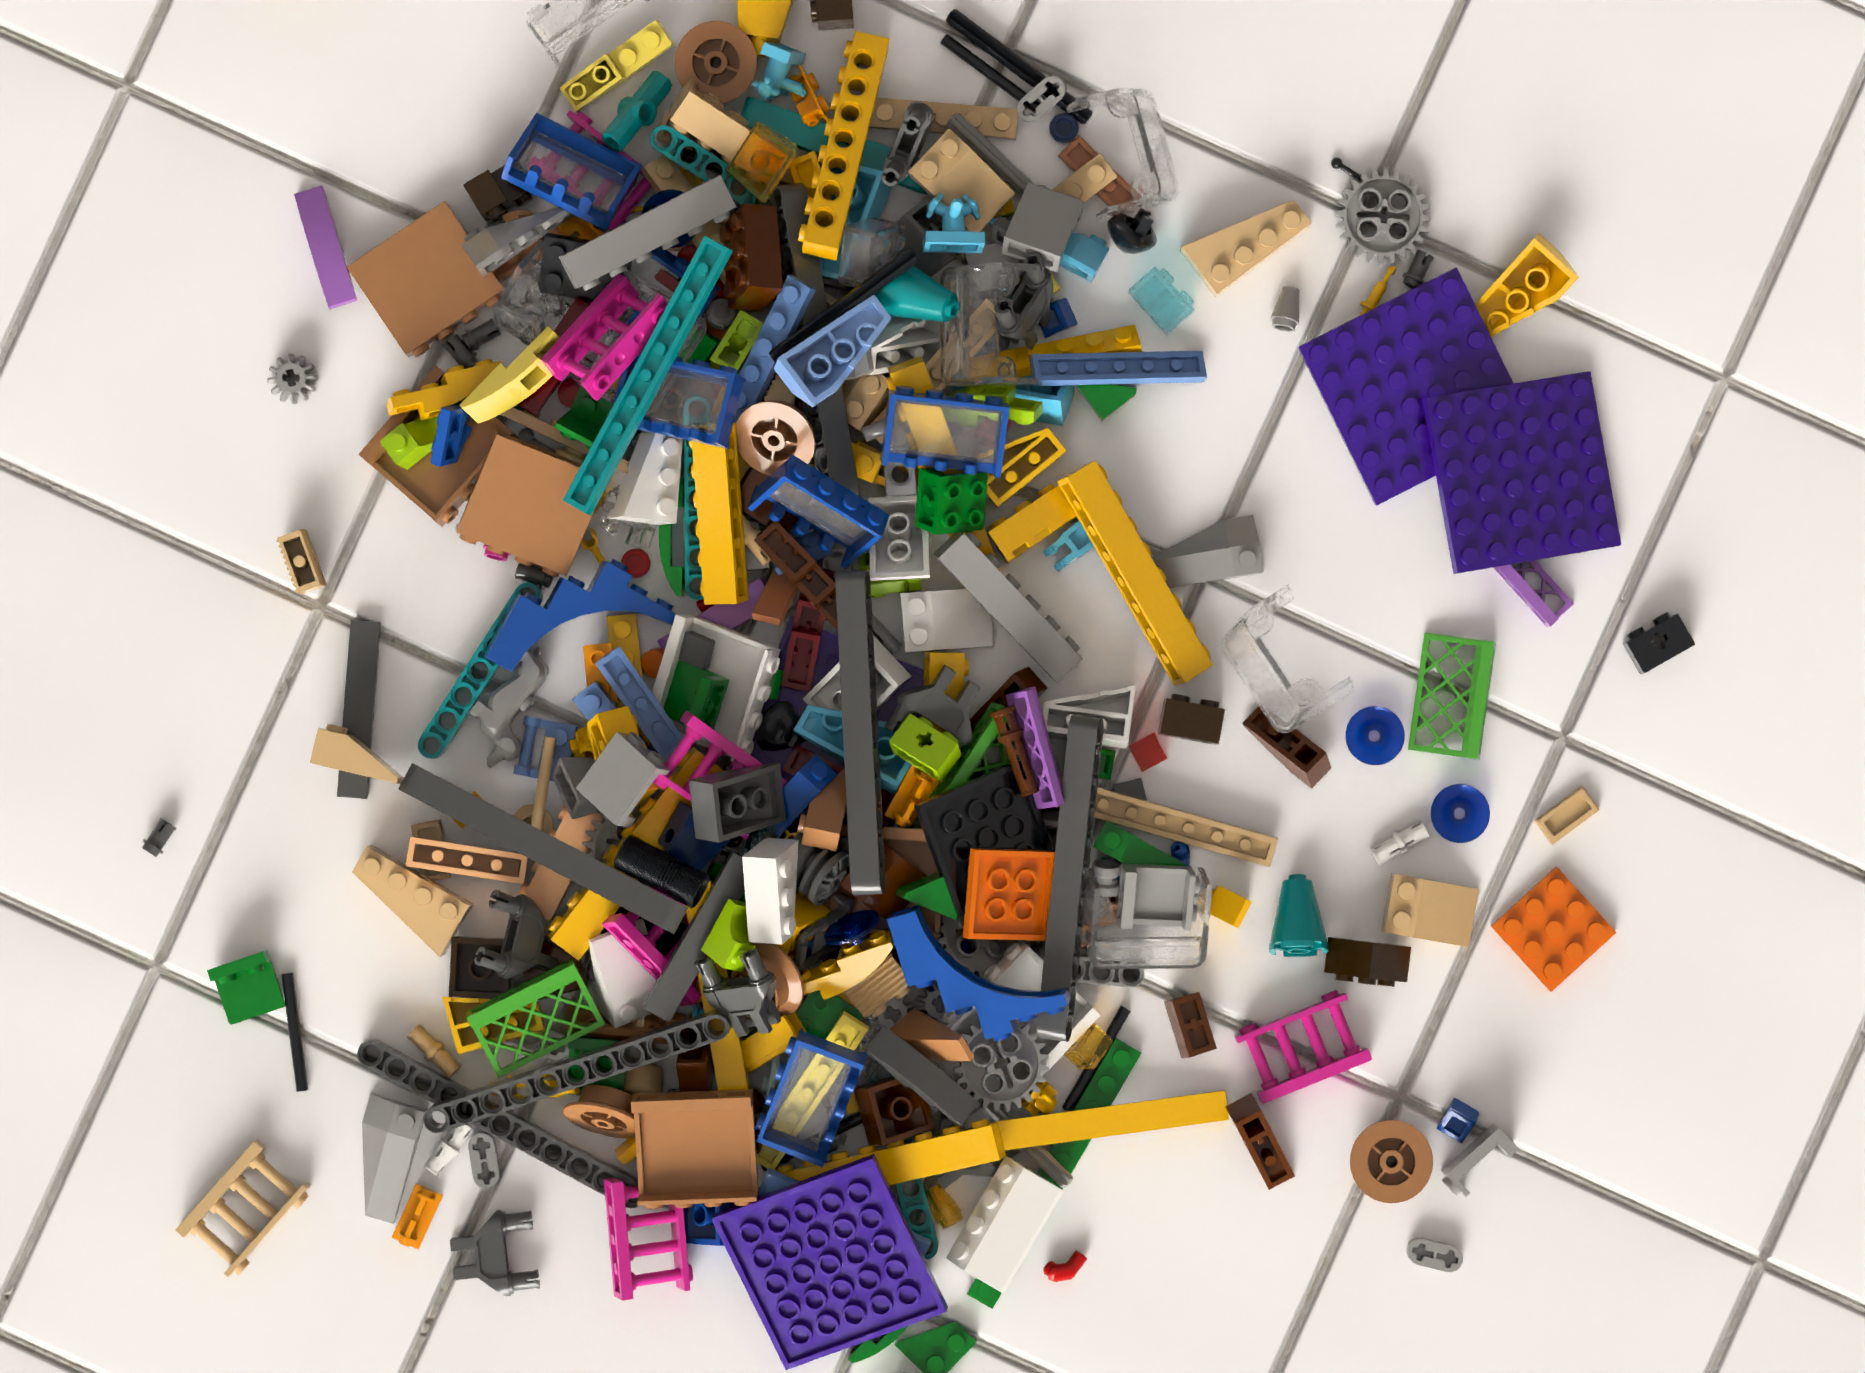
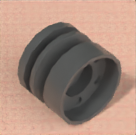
(820, 871)

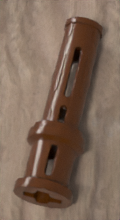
(1028, 785)

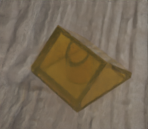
(762, 160)

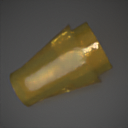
(944, 1207)

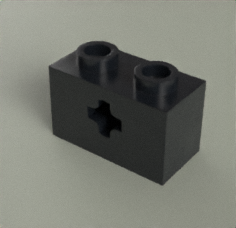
(1675, 641)

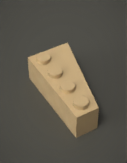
(1238, 249)
(419, 902)

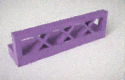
(1530, 596)
(1037, 747)

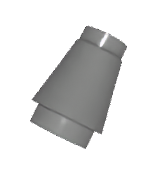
(1286, 311)

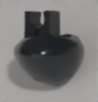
(1132, 234)
(777, 728)

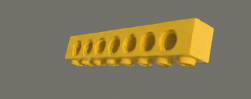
(826, 241)

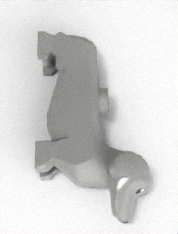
(505, 705)

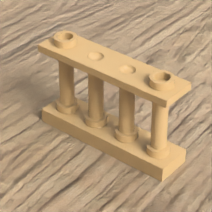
(235, 1181)

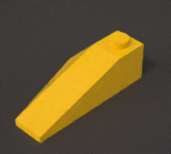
(1527, 285)

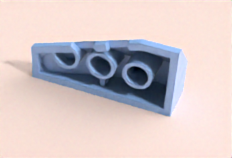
(828, 357)

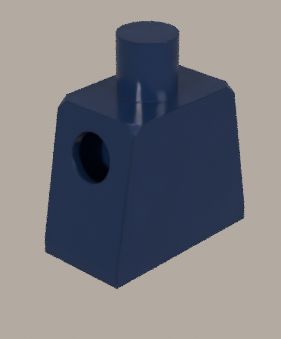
(680, 840)

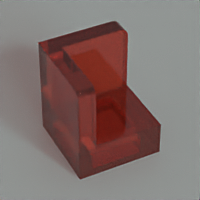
(1147, 752)

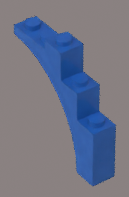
(529, 621)
(960, 989)

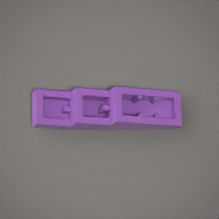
(325, 247)
(730, 615)

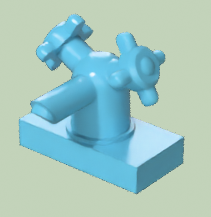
(775, 76)
(953, 235)

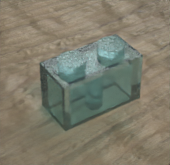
(1162, 300)

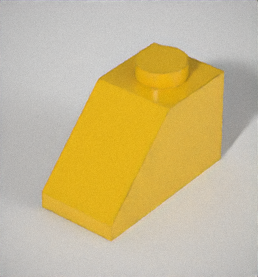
(1228, 906)

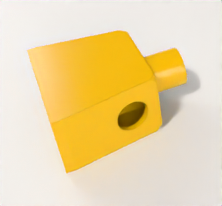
(763, 20)

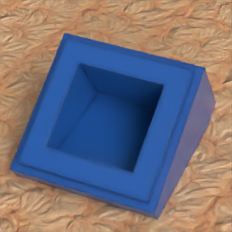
(1062, 318)
(1458, 1120)

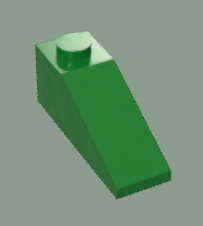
(1130, 849)

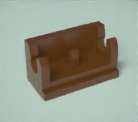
(1190, 1025)

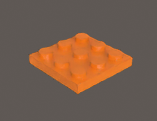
(1008, 894)
(1553, 929)

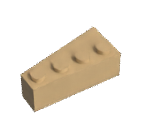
(708, 121)

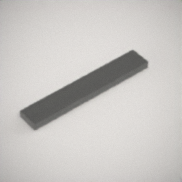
(360, 698)
(680, 968)

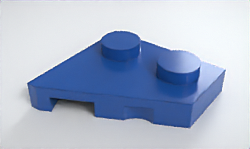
(450, 435)

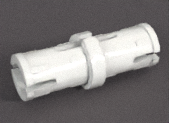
(1399, 842)
(448, 1149)

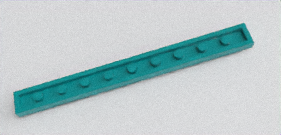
(647, 375)

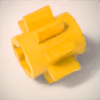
(581, 744)
(1041, 1102)

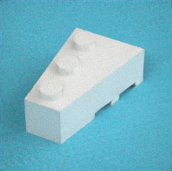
(903, 341)
(652, 482)
(1112, 706)
(771, 890)

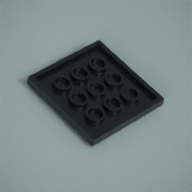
(979, 815)

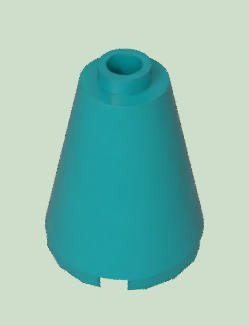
(918, 297)
(1298, 920)

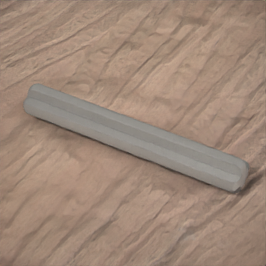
(988, 152)
(1037, 1153)

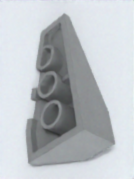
(503, 241)
(1214, 554)
(389, 1146)

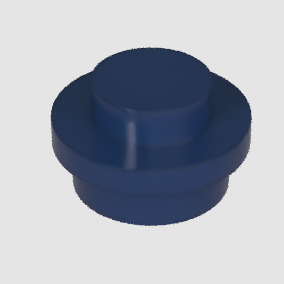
(1063, 128)

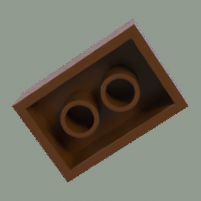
(755, 263)

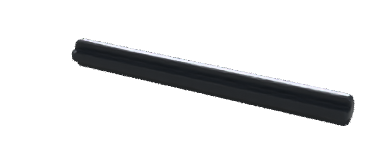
(1011, 60)
(857, 295)

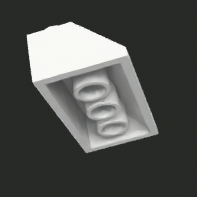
(1004, 1224)

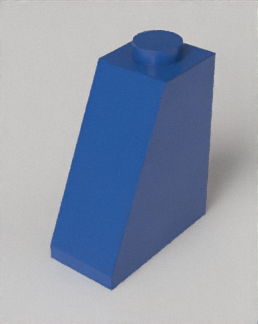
(803, 789)

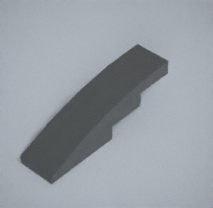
(921, 1075)

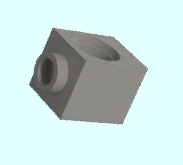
(899, 489)

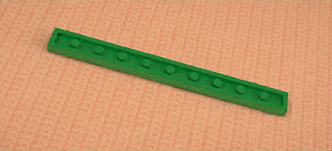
(1099, 1092)

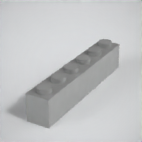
(647, 232)
(1008, 606)

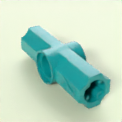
(637, 111)

